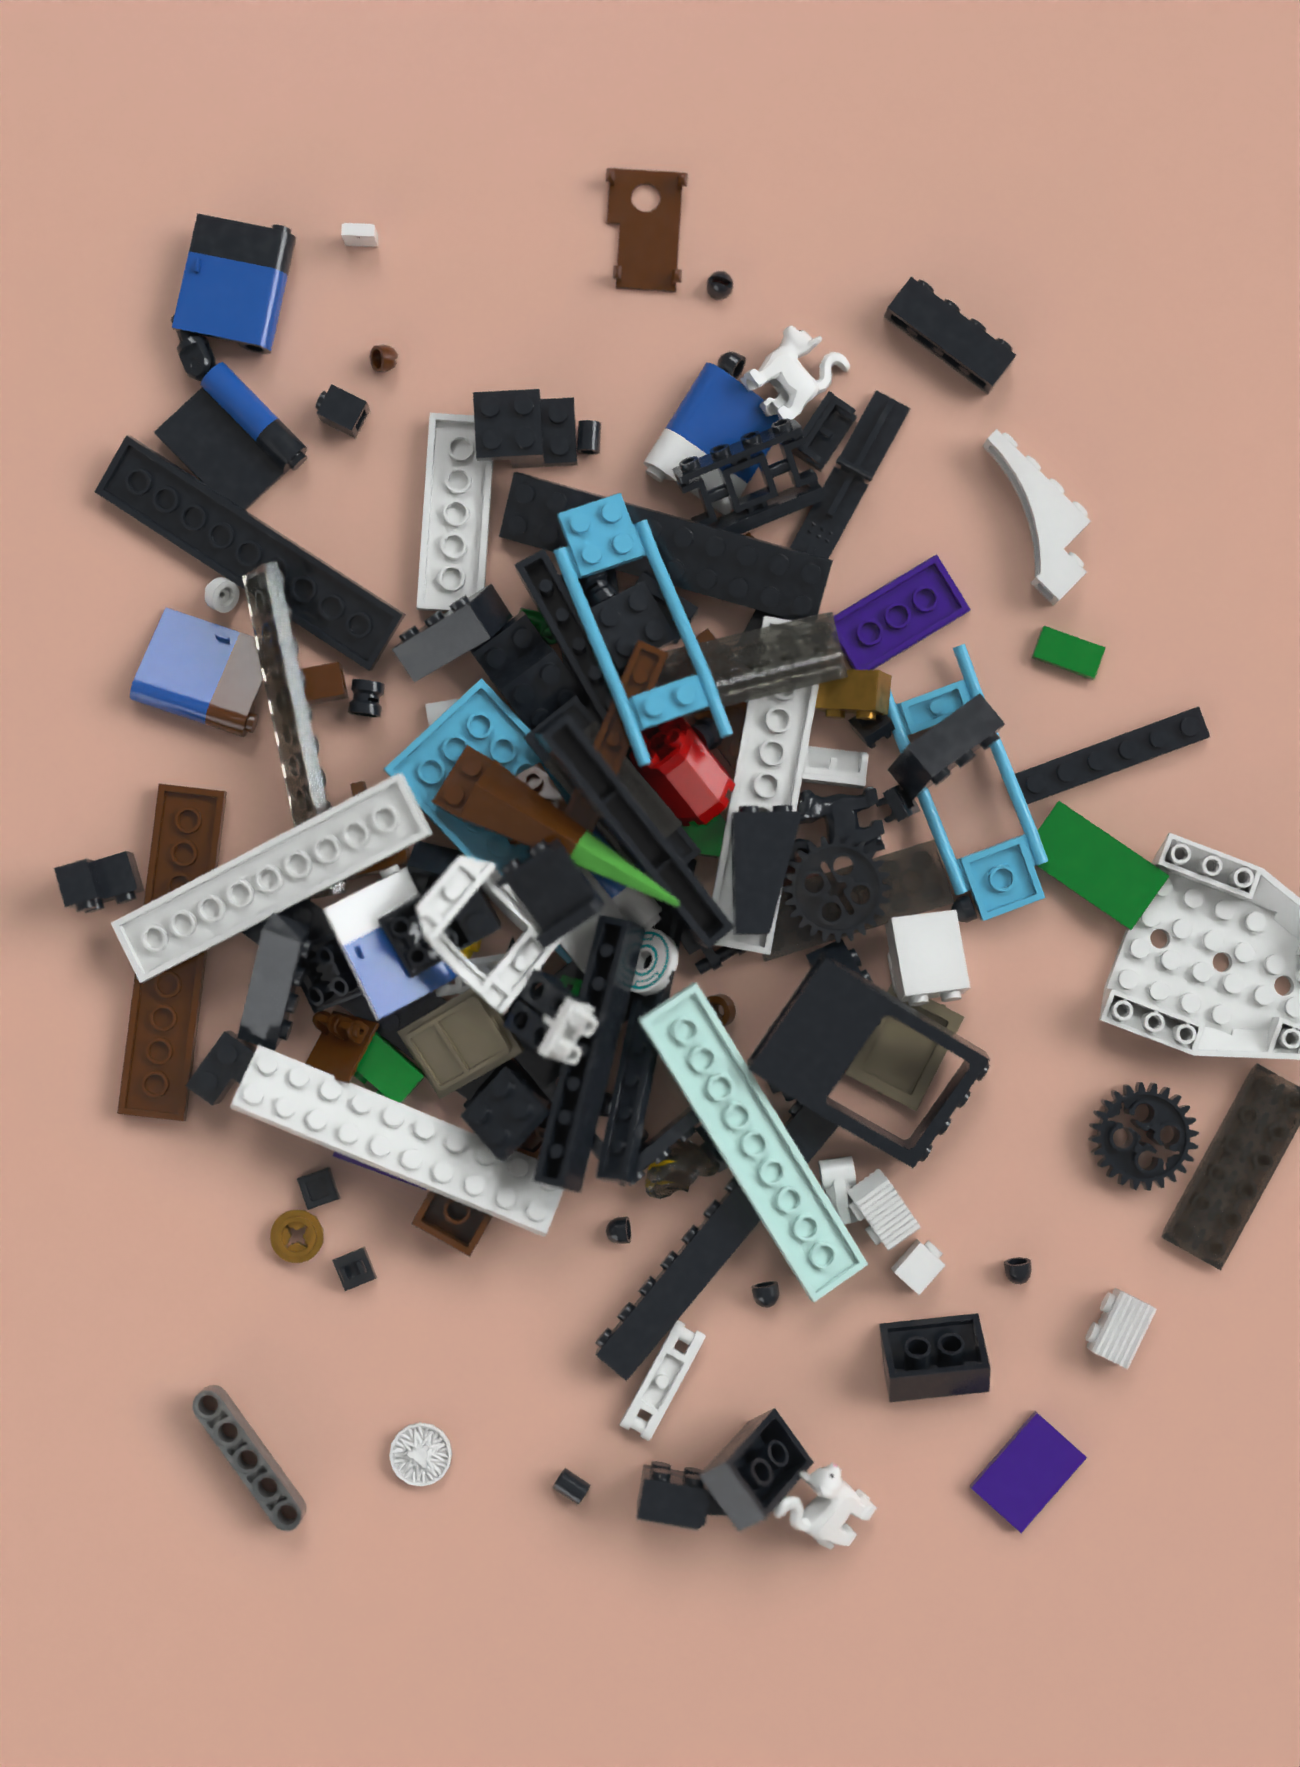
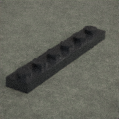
(1112, 755)

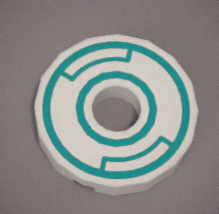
(664, 961)

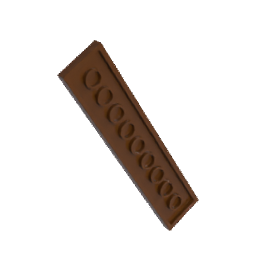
(168, 1005)

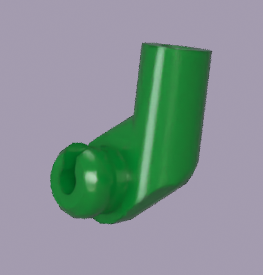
(539, 623)

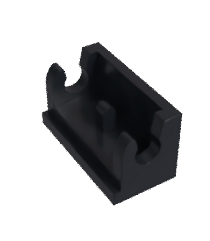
(825, 431)

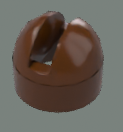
(383, 358)

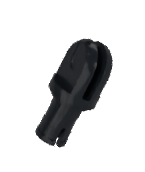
(195, 354)

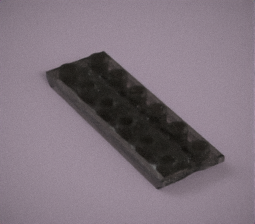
(765, 660)
(1236, 1167)

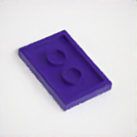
(1028, 1472)

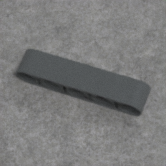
(250, 1474)

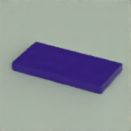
(899, 615)

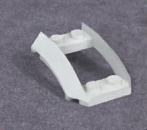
(445, 901)

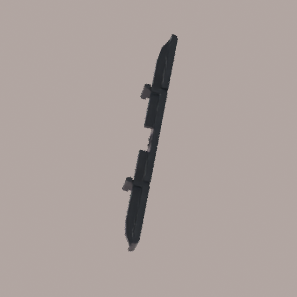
(846, 485)

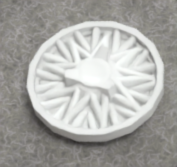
(420, 1454)

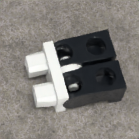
(553, 1018)

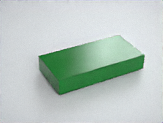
(1068, 652)

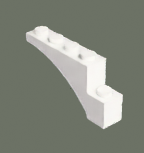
(1050, 515)

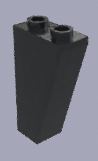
(759, 864)

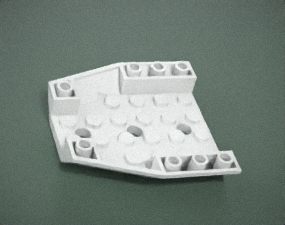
(1177, 994)

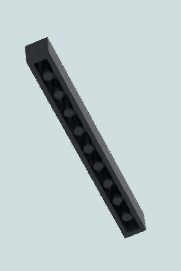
(698, 1260)

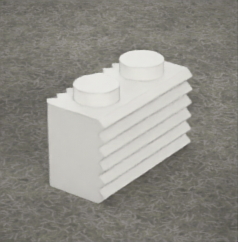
(883, 1209)
(1120, 1327)

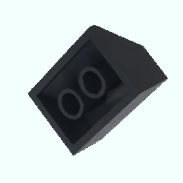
(934, 1357)

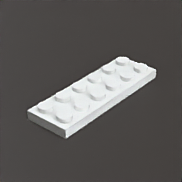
(453, 514)

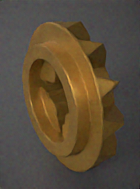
(281, 1235)

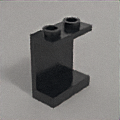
(552, 890)

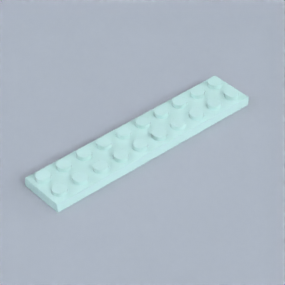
(753, 1141)

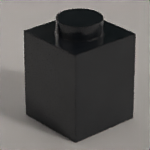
(342, 410)

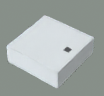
(359, 234)

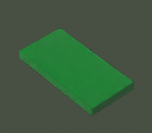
(1098, 866)

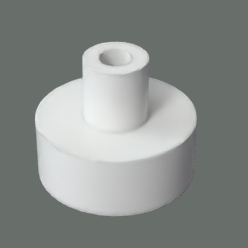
(221, 594)

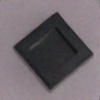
(318, 1188)

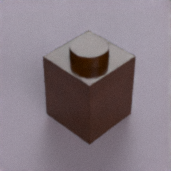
(325, 683)

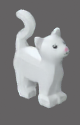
(789, 377)
(829, 1509)

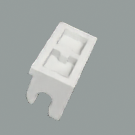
(835, 767)

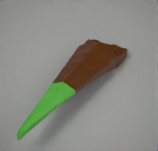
(501, 803)

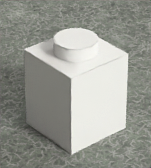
(919, 1265)

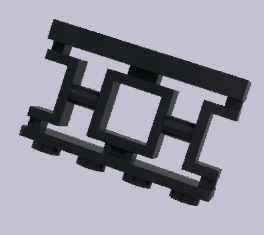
(764, 504)

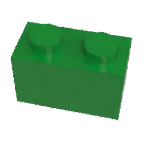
(388, 1070)

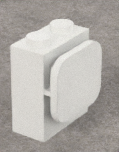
(927, 957)

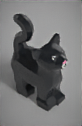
(840, 819)

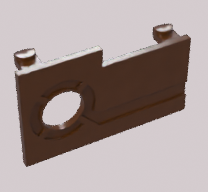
(647, 238)

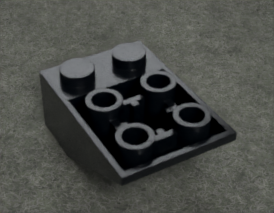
(406, 935)
(328, 975)

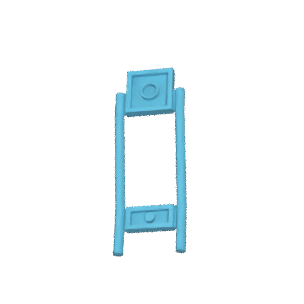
(605, 538)
(1004, 873)

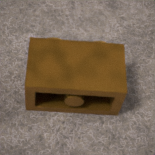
(861, 694)

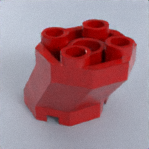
(684, 772)

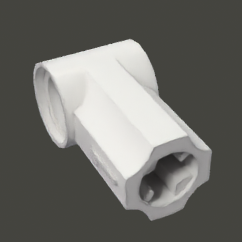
(836, 1178)

